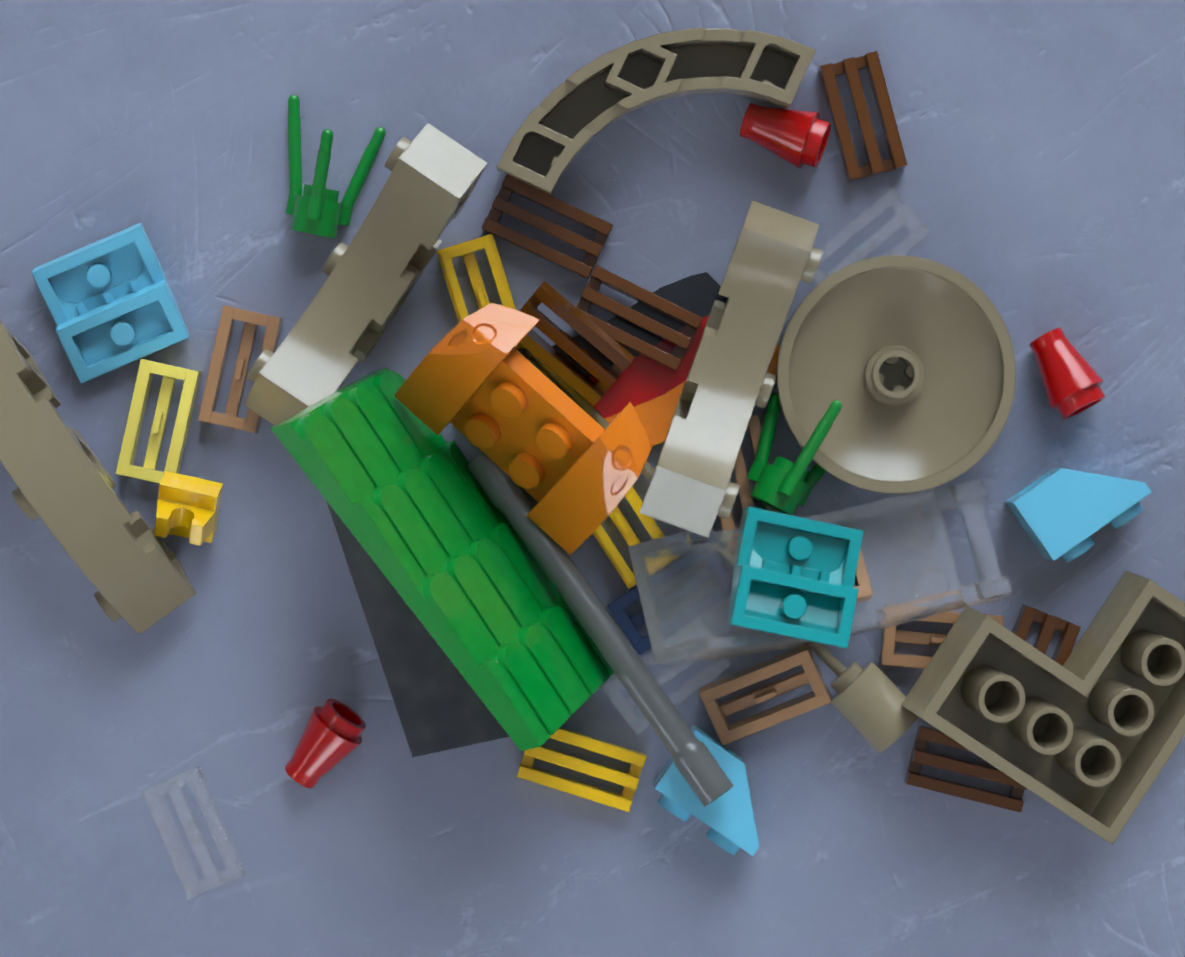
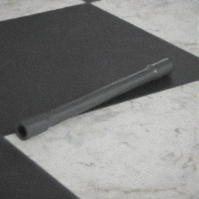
(688, 752)

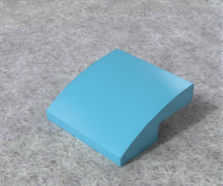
(110, 303)

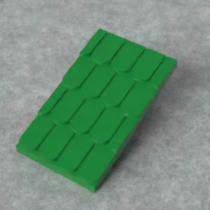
(448, 588)

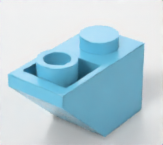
(1071, 505)
(729, 815)

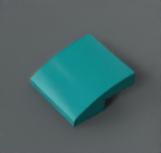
(795, 577)

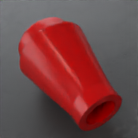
(788, 133)
(1066, 375)
(326, 740)

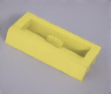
(136, 415)

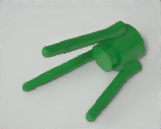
(317, 208)
(787, 483)

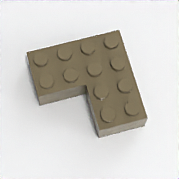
(1073, 732)

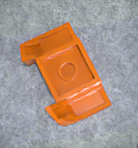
(527, 424)

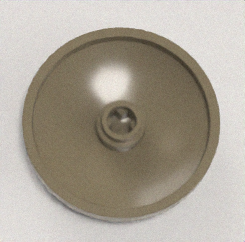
(912, 362)

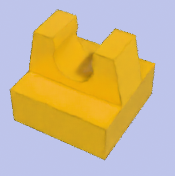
(188, 507)

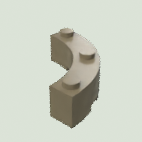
(645, 73)
(369, 276)
(731, 370)
(75, 499)

